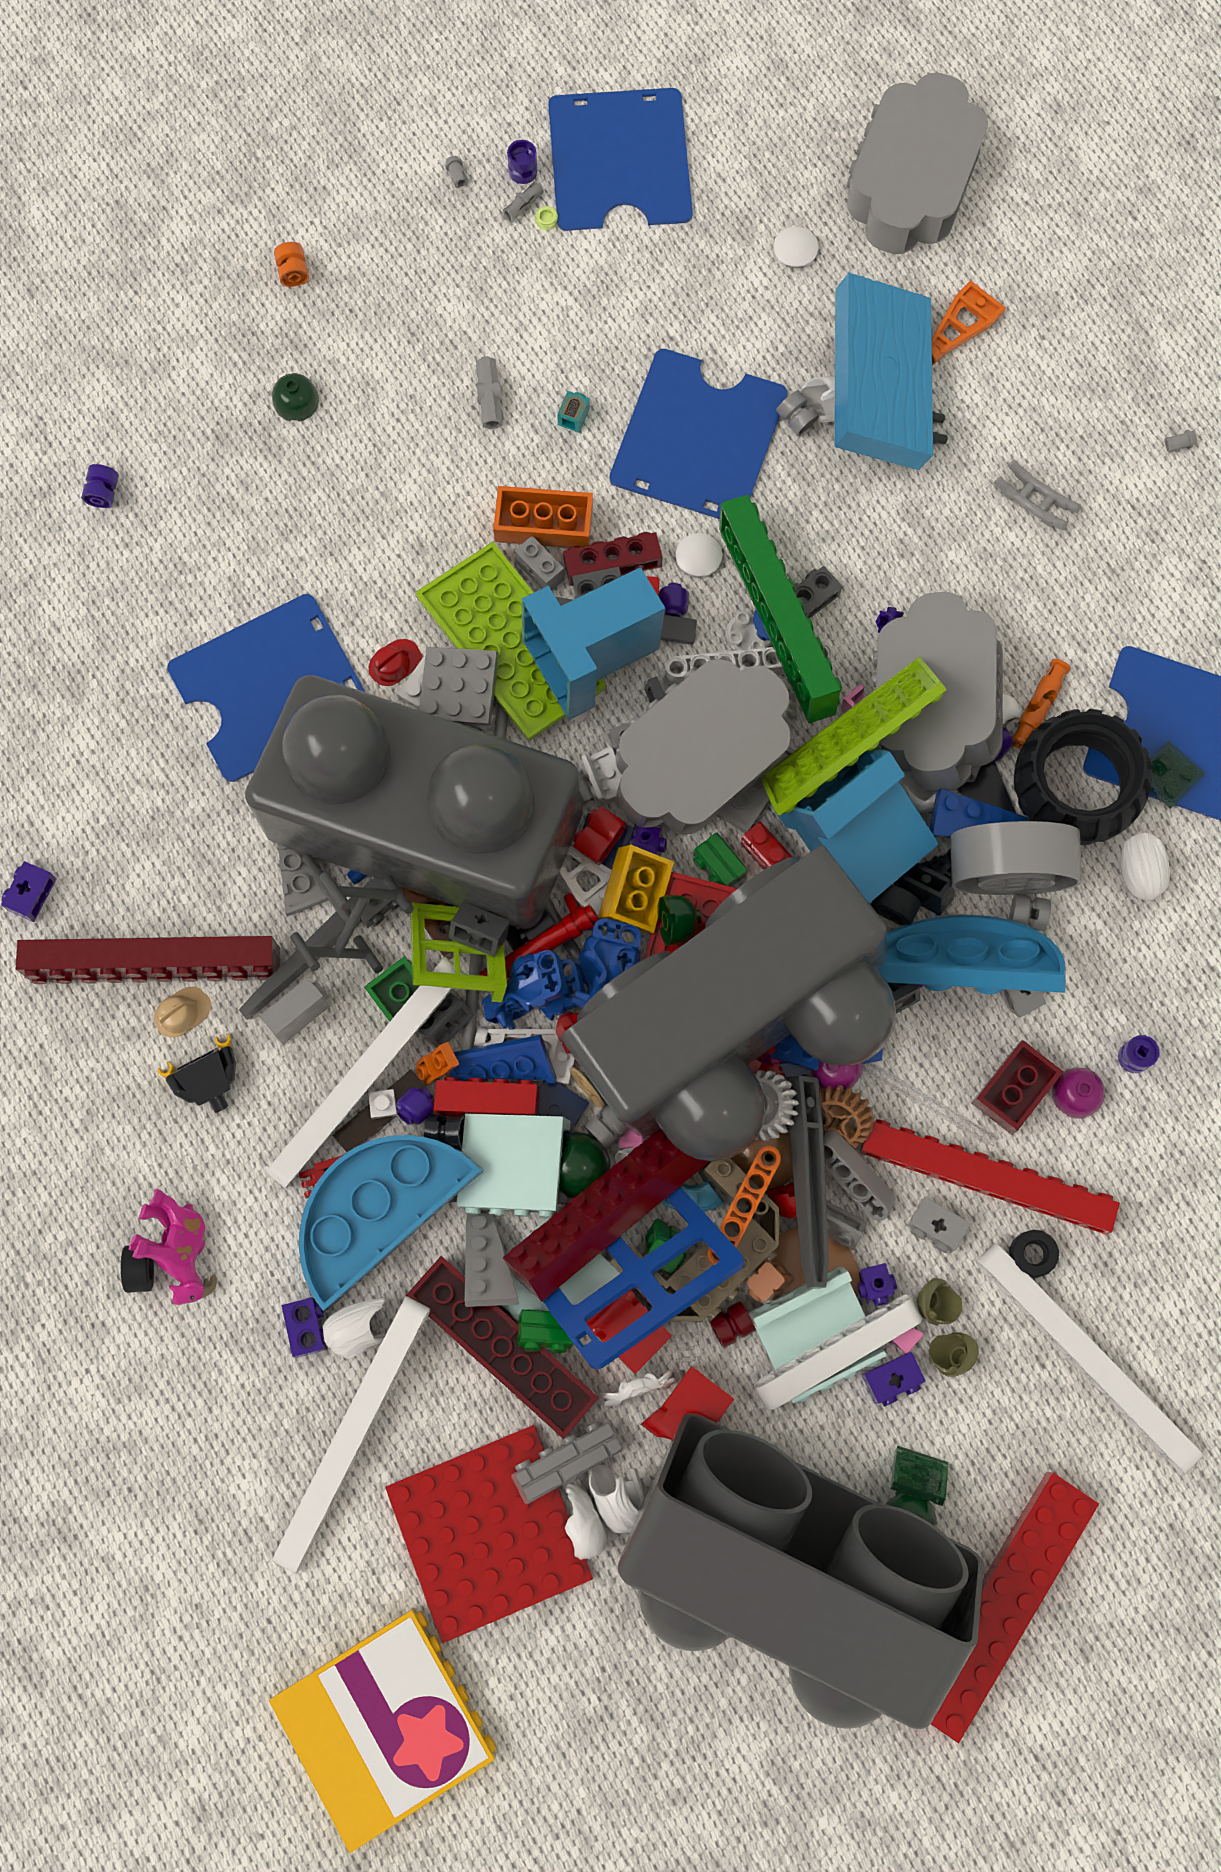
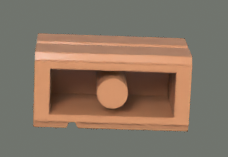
(769, 1281)

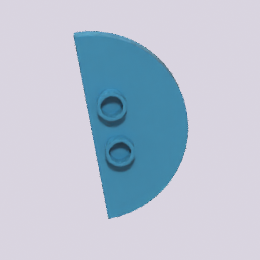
(973, 953)
(372, 1206)

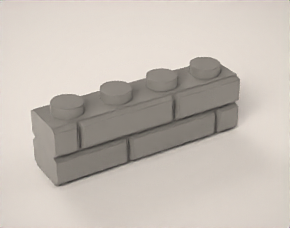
(565, 1463)

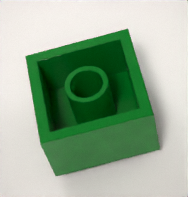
(393, 987)

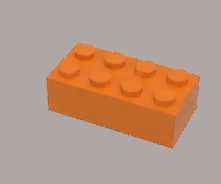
(547, 515)

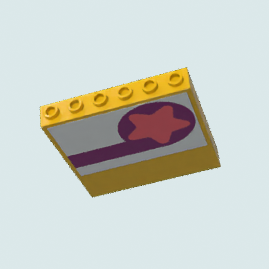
(383, 1729)

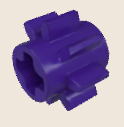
(887, 616)

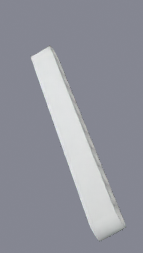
(359, 1079)
(1090, 1359)
(351, 1435)

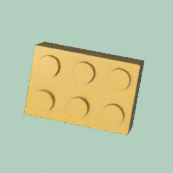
(635, 888)

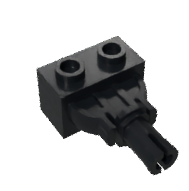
(931, 883)

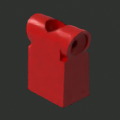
(618, 1317)
(691, 1395)

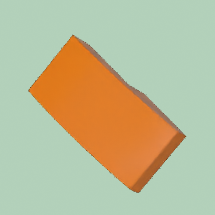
(436, 1064)

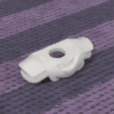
(638, 1387)

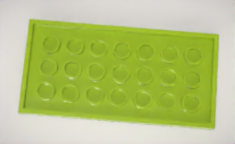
(482, 610)
(852, 735)

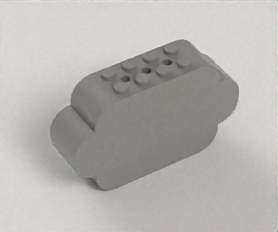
(915, 162)
(967, 658)
(701, 745)

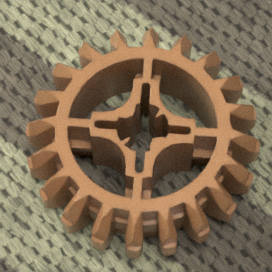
(840, 1107)

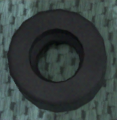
(897, 905)
(1047, 1244)
(136, 1274)

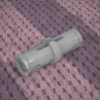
(523, 201)

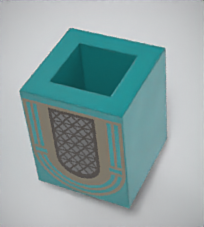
(573, 411)

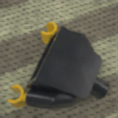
(204, 1077)

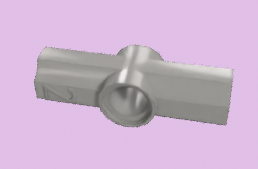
(489, 392)

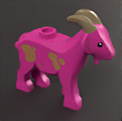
(178, 1246)

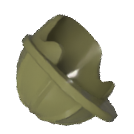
(939, 1302)
(953, 1353)

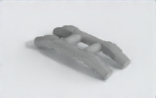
(1031, 484)

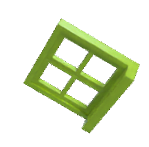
(496, 977)

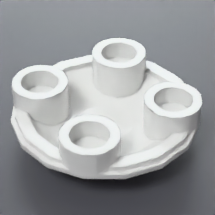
(795, 247)
(699, 555)
(742, 633)

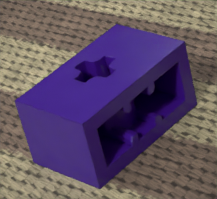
(28, 903)
(905, 1368)

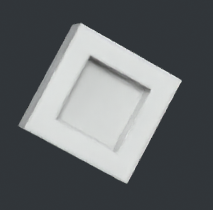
(382, 1104)

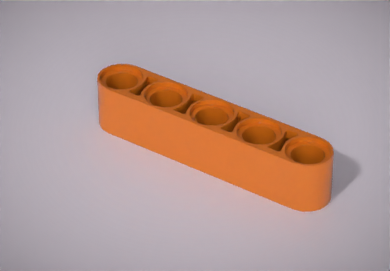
(749, 1194)

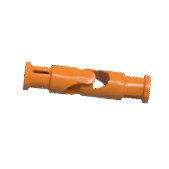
(1041, 701)

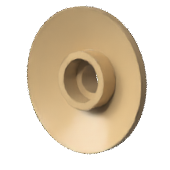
(587, 1086)

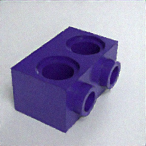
(297, 1329)

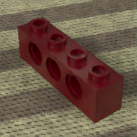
(598, 551)

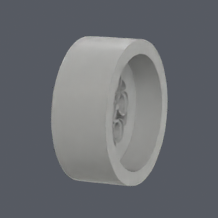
(1016, 858)

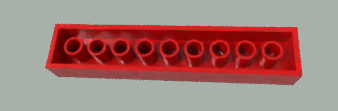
(1014, 1592)

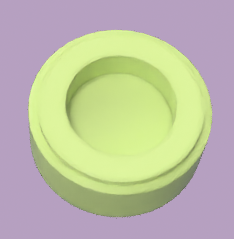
(546, 218)

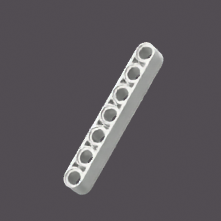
(756, 656)
(838, 1352)

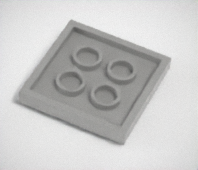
(459, 684)

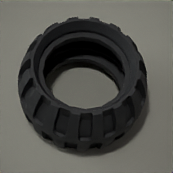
(1097, 732)

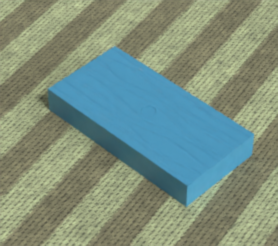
(883, 372)

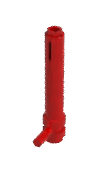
(570, 927)

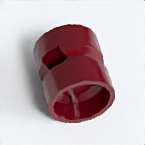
(732, 1324)

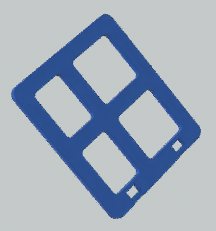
(639, 1274)

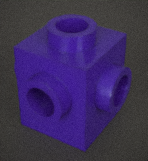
(649, 839)
(876, 1275)

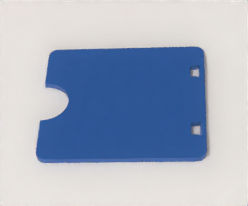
(619, 155)
(695, 438)
(252, 674)
(1171, 705)

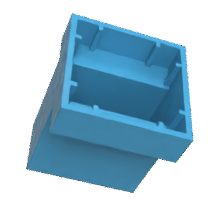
(591, 636)
(865, 823)

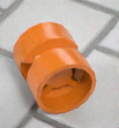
(291, 264)

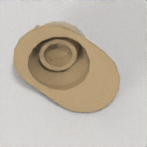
(182, 1011)

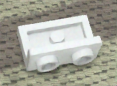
(603, 774)

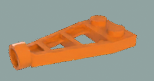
(977, 303)

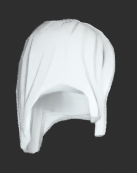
(821, 395)
(1145, 866)
(349, 1331)
(616, 1498)

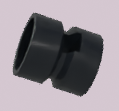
(445, 1129)

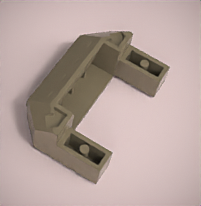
(756, 1246)

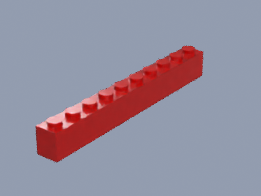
(991, 1177)

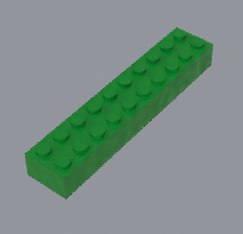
(779, 609)

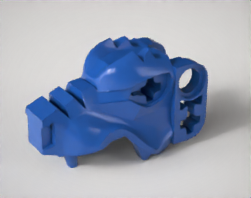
(606, 957)
(531, 989)

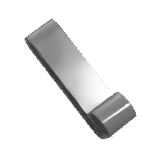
(857, 1177)

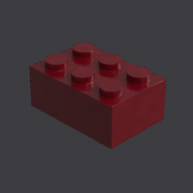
(1017, 1087)

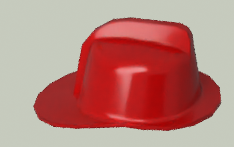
(394, 662)

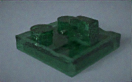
(1173, 774)
(919, 1475)

